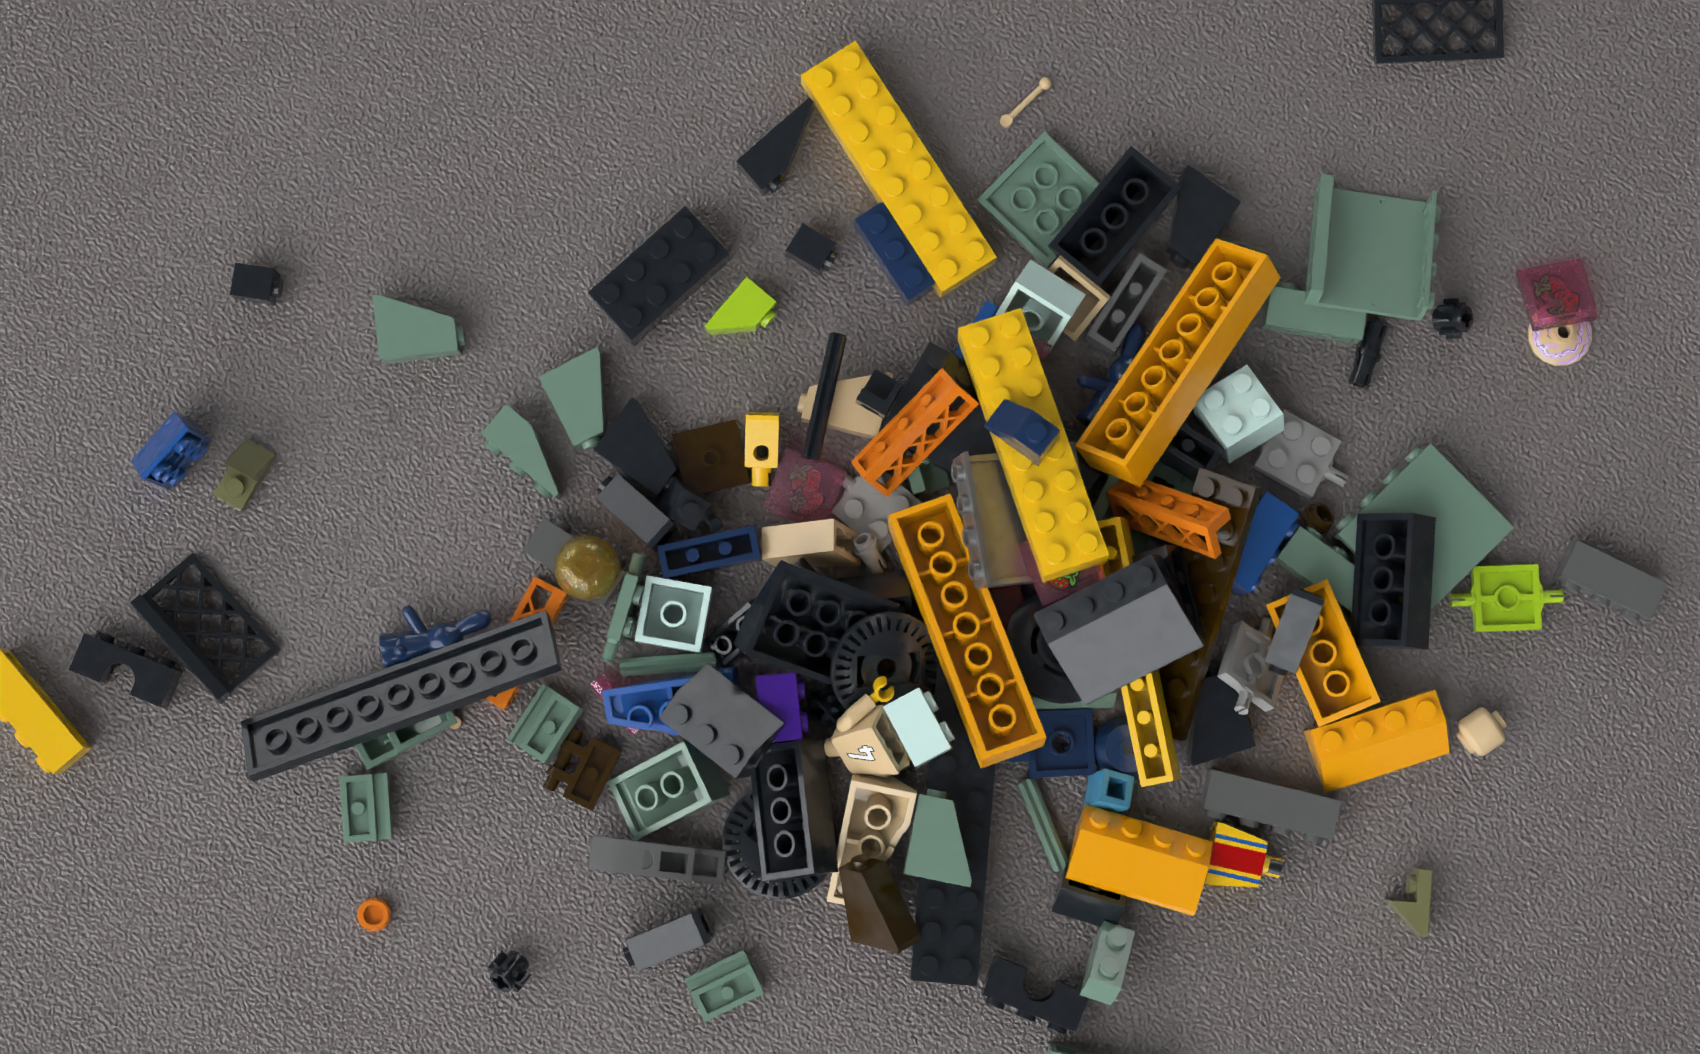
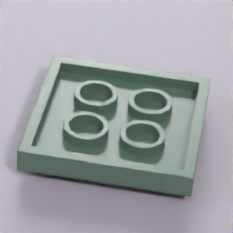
(1038, 196)

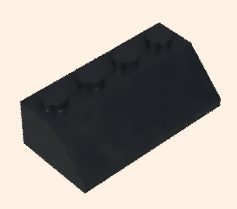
(1115, 216)
(1393, 580)
(794, 811)

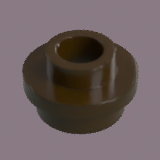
(1318, 517)

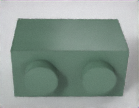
(1107, 963)

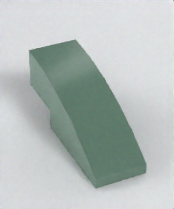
(388, 746)

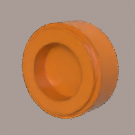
(374, 914)

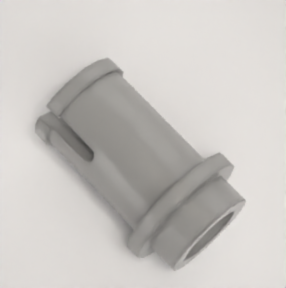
(866, 547)

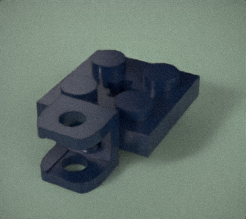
(1076, 758)

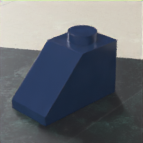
(1023, 430)

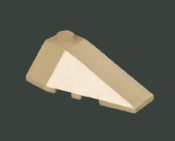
(872, 822)

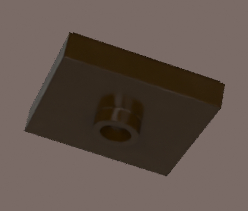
(711, 457)

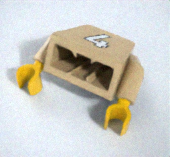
(867, 737)

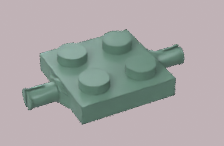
(622, 621)

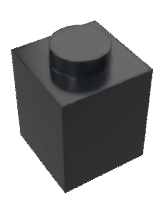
(812, 250)
(256, 284)

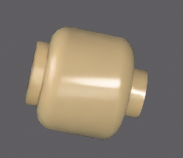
(1481, 731)

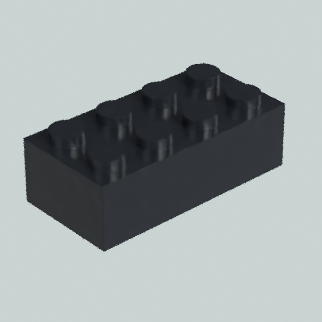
(659, 276)

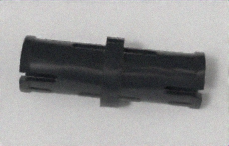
(1368, 354)

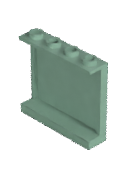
(1431, 486)

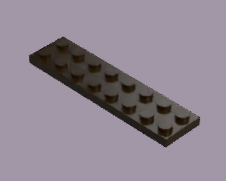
(1211, 586)

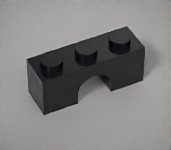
(154, 678)
(1005, 986)

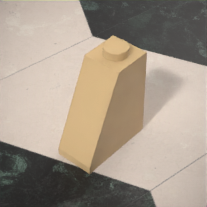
(845, 413)
(819, 542)

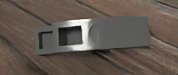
(656, 859)

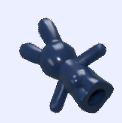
(1132, 345)
(411, 644)

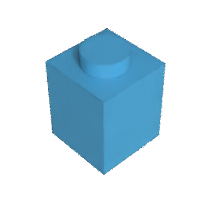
(1109, 790)

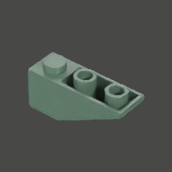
(519, 442)

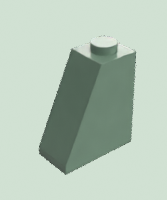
(414, 332)
(579, 397)
(936, 842)

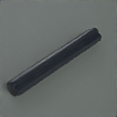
(824, 396)

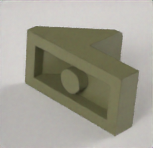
(244, 474)
(1417, 910)

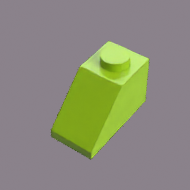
(743, 311)

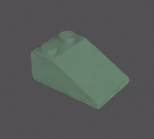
(667, 789)

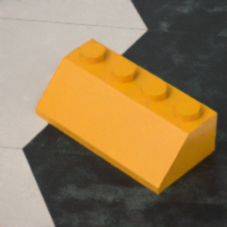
(1331, 666)
(1378, 740)
(1139, 859)

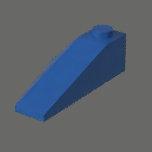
(644, 702)

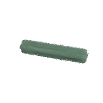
(666, 664)
(1043, 824)

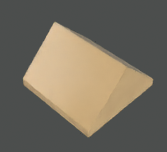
(1091, 304)

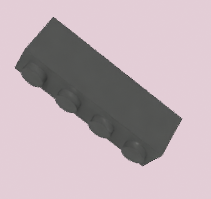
(1271, 805)

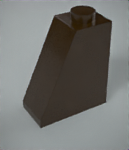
(875, 906)

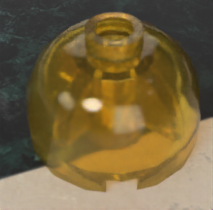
(587, 567)

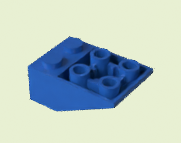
(171, 452)

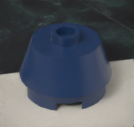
(1114, 747)

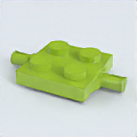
(1506, 598)

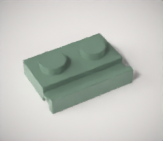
(545, 724)
(366, 807)
(724, 985)

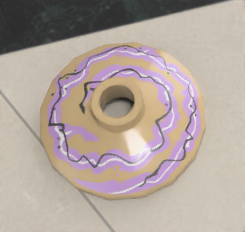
(1561, 351)

